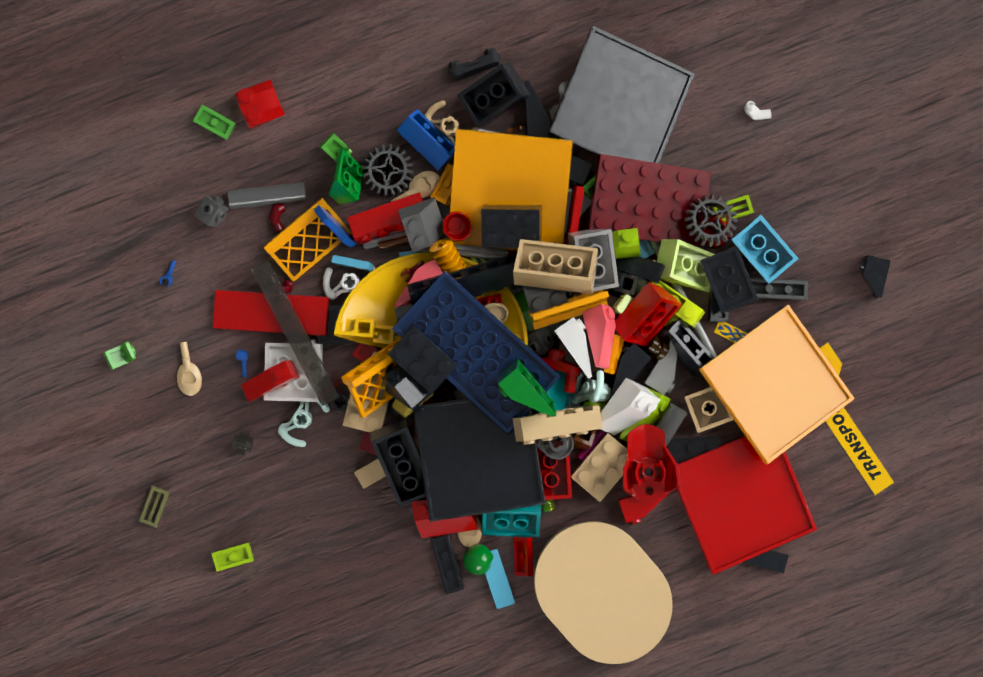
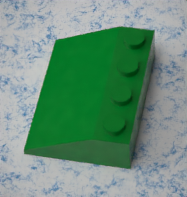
(523, 388)

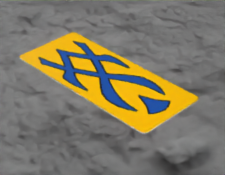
(729, 332)

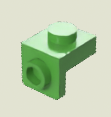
(332, 146)
(120, 355)

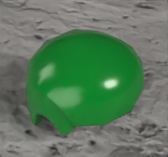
(478, 559)

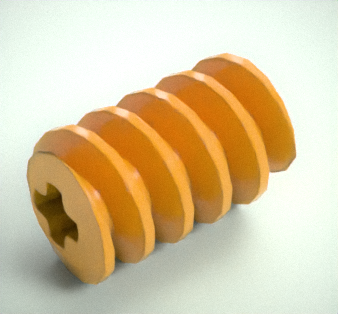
(447, 255)

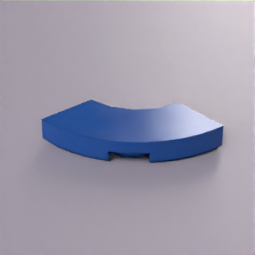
(334, 226)

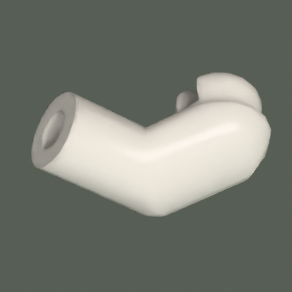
(755, 113)

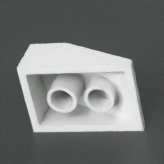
(575, 341)
(627, 406)

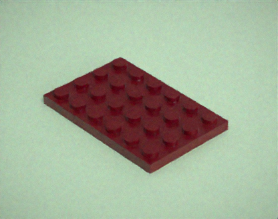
(646, 198)

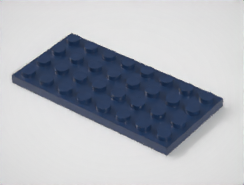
(477, 344)

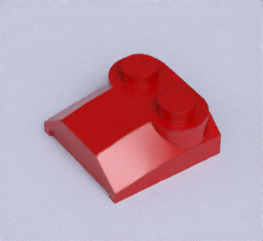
(259, 104)

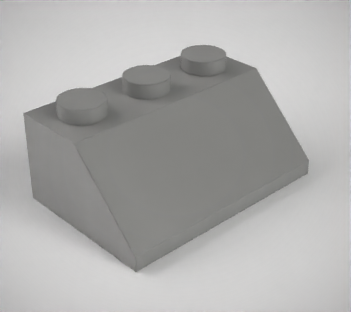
(606, 269)

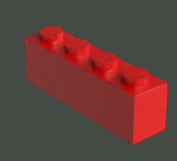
(380, 220)

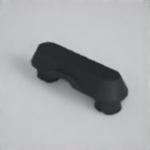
(460, 71)

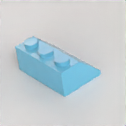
(764, 249)

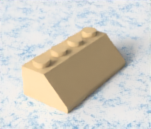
(555, 266)

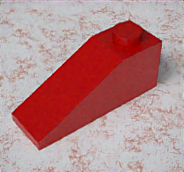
(270, 380)
(635, 509)

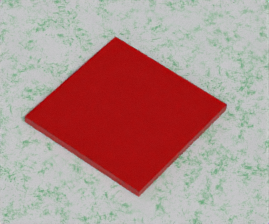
(741, 503)

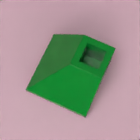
(346, 179)

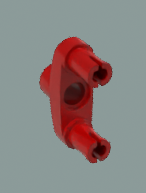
(557, 361)

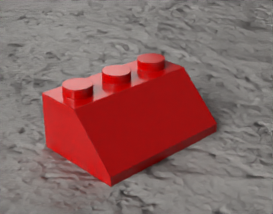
(646, 314)
(555, 475)
(442, 527)

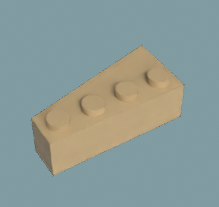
(566, 421)

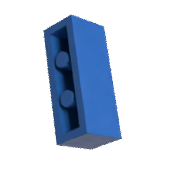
(427, 139)

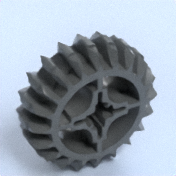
(371, 168)
(706, 212)

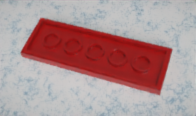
(253, 313)

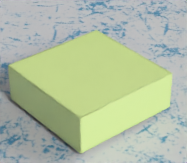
(621, 303)

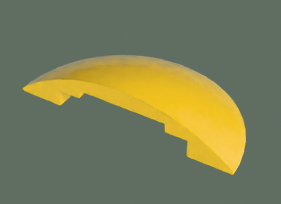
(370, 307)

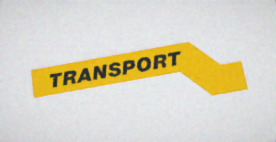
(853, 440)

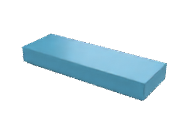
(498, 582)

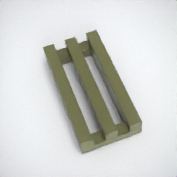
(160, 491)

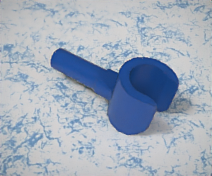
(168, 275)
(242, 355)

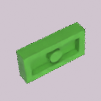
(214, 122)

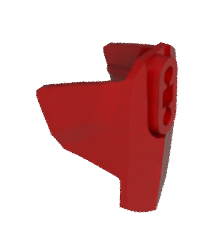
(648, 450)

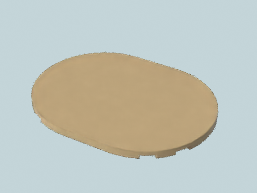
(603, 592)

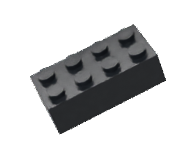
(400, 461)

